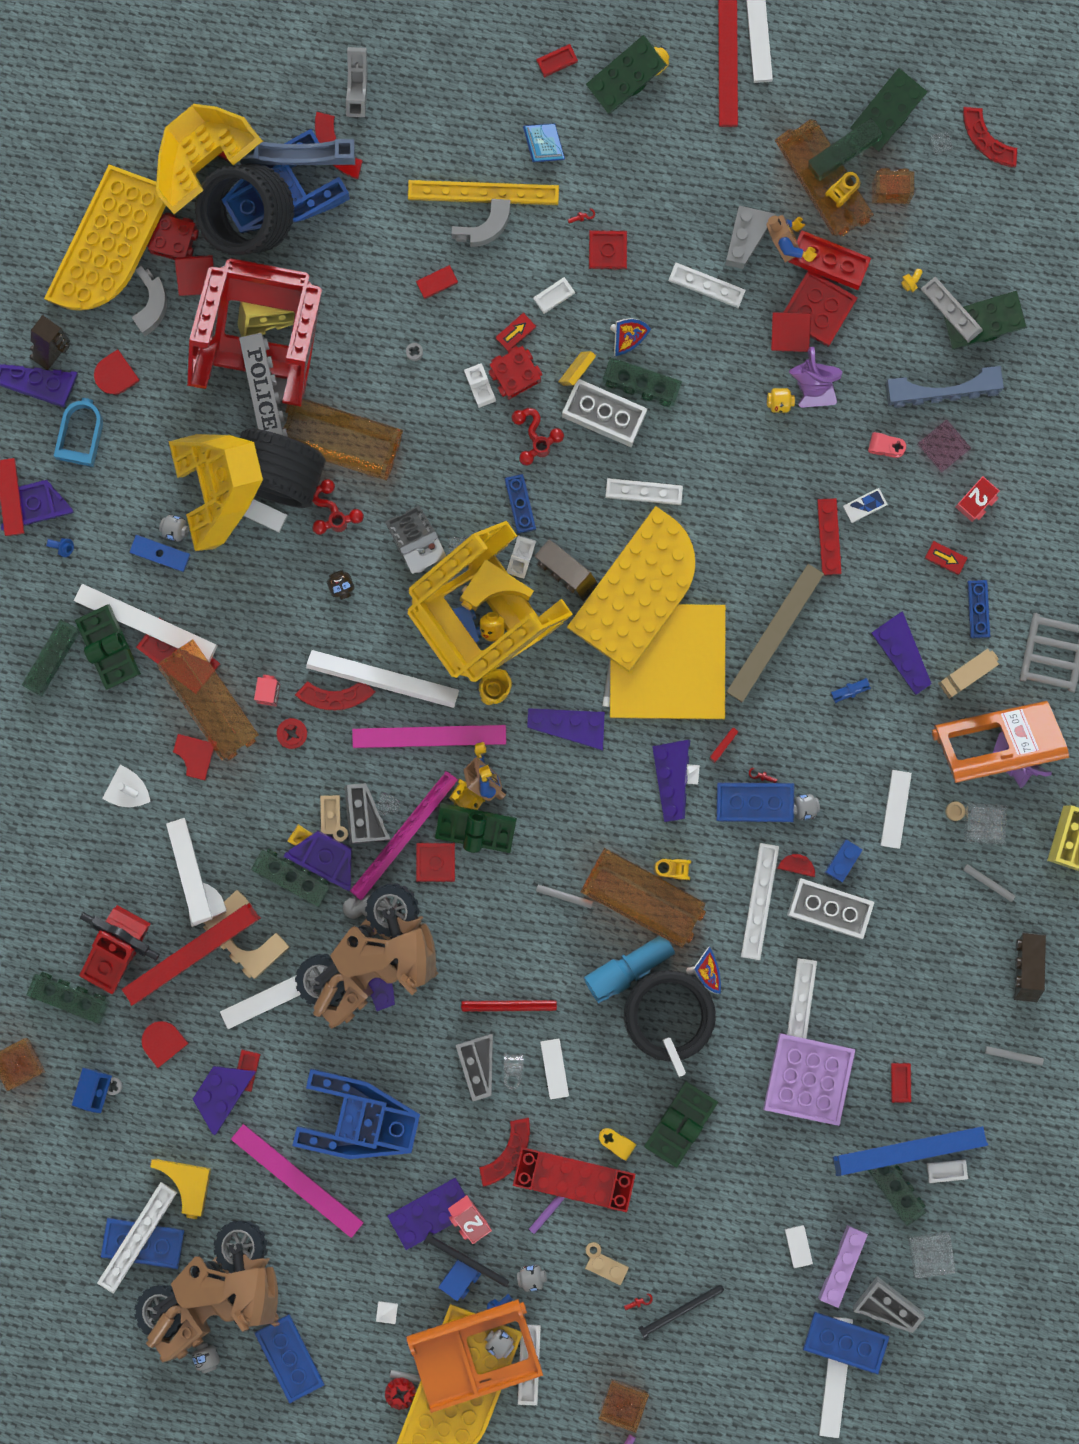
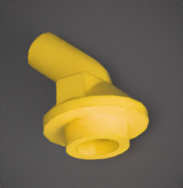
(909, 282)

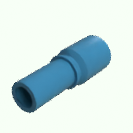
(617, 974)

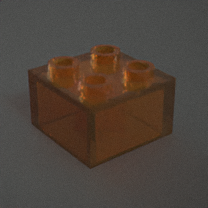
(893, 186)
(19, 1064)
(623, 1405)

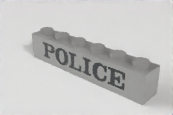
(262, 383)

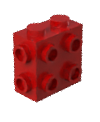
(173, 237)
(514, 372)

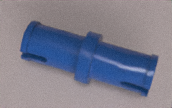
(850, 690)

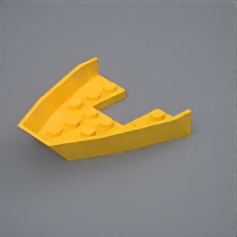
(192, 143)
(228, 481)

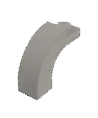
(357, 82)
(490, 229)
(154, 311)

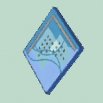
(543, 142)

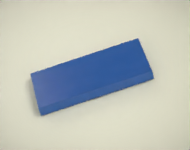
(755, 802)
(160, 1250)
(846, 1343)
(289, 1359)

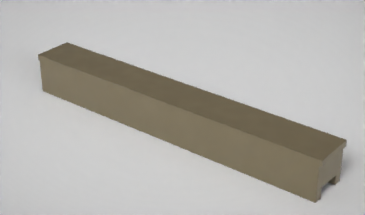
(775, 633)

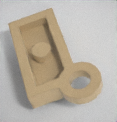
(331, 817)
(605, 1266)

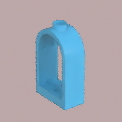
(73, 456)

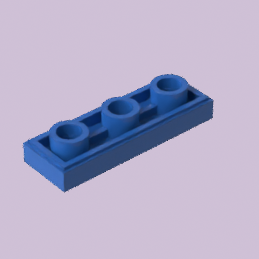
(522, 514)
(148, 550)
(978, 621)

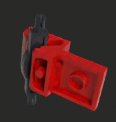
(114, 947)

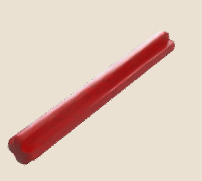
(535, 1005)

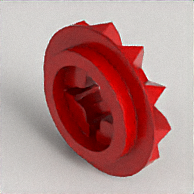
(291, 724)
(404, 1385)

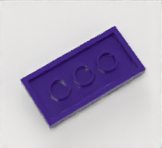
(426, 1213)

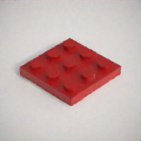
(825, 302)

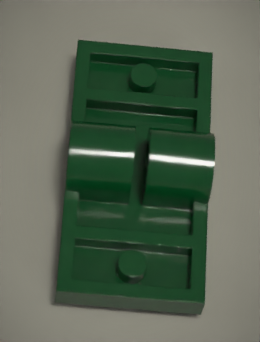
(626, 74)
(892, 106)
(995, 316)
(107, 647)
(475, 828)
(681, 1124)

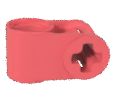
(884, 445)

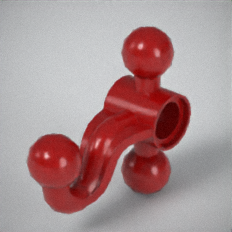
(555, 436)
(319, 527)

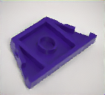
(41, 503)
(324, 857)
(220, 1094)

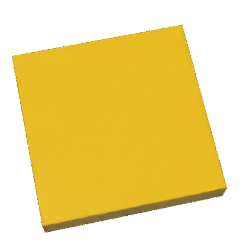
(577, 368)

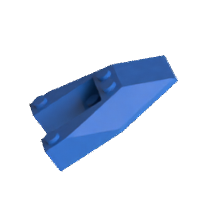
(247, 208)
(368, 1121)

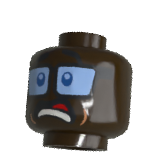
(340, 584)

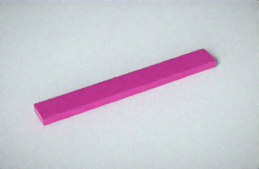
(429, 736)
(403, 835)
(297, 1180)

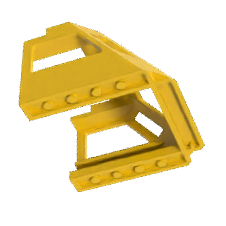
(444, 629)

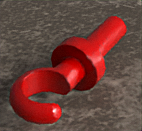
(581, 217)
(763, 776)
(638, 1303)

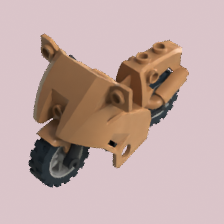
(393, 952)
(243, 1296)

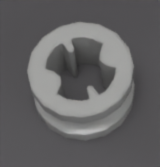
(415, 357)
(119, 1085)

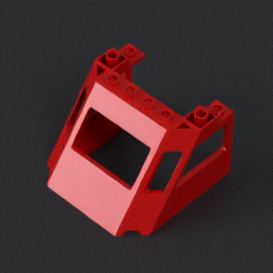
(264, 287)

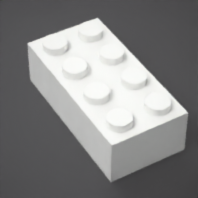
(604, 412)
(830, 908)

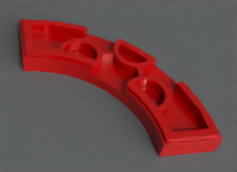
(325, 133)
(984, 141)
(335, 699)
(509, 1158)

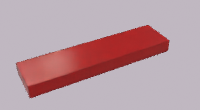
(10, 498)

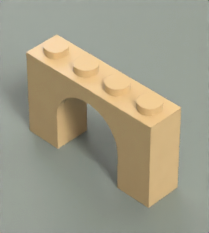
(969, 673)
(254, 961)

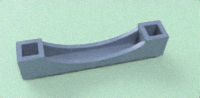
(327, 153)
(901, 391)

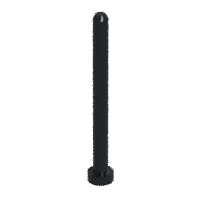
(465, 1259)
(680, 1311)

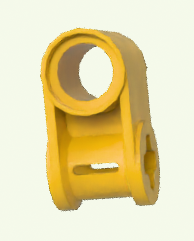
(843, 189)
(674, 868)
(619, 1145)

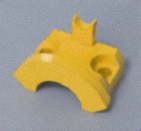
(466, 797)

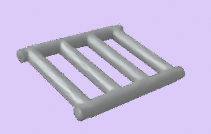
(1029, 656)

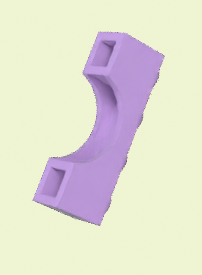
(843, 1267)

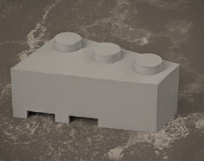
(477, 1065)

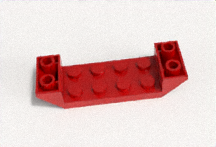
(574, 1179)

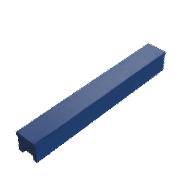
(909, 1151)

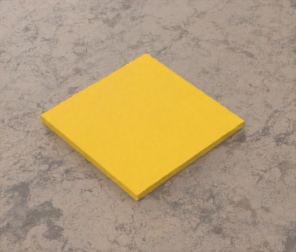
(678, 672)

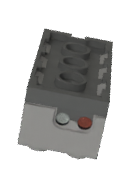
(416, 540)

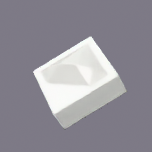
(693, 774)
(386, 1312)

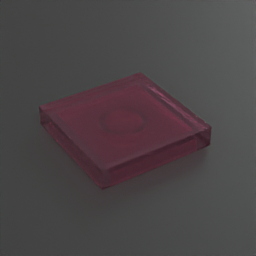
(944, 446)

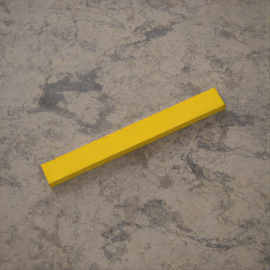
(483, 192)

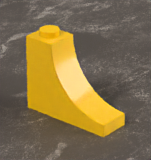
(491, 582)
(191, 1182)

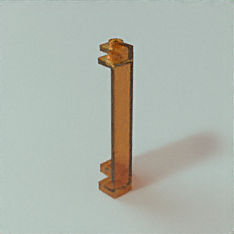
(800, 147)
(345, 437)
(208, 700)
(644, 898)

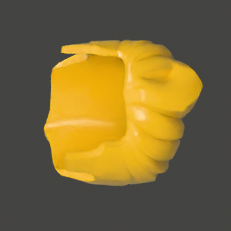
(495, 687)

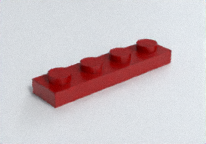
(829, 536)

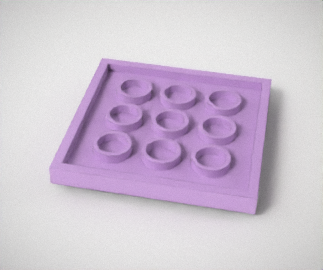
(809, 1079)

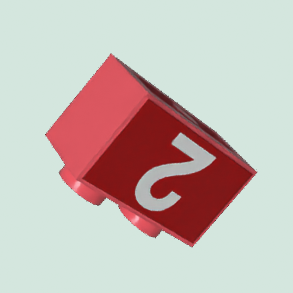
(977, 499)
(267, 690)
(469, 1219)

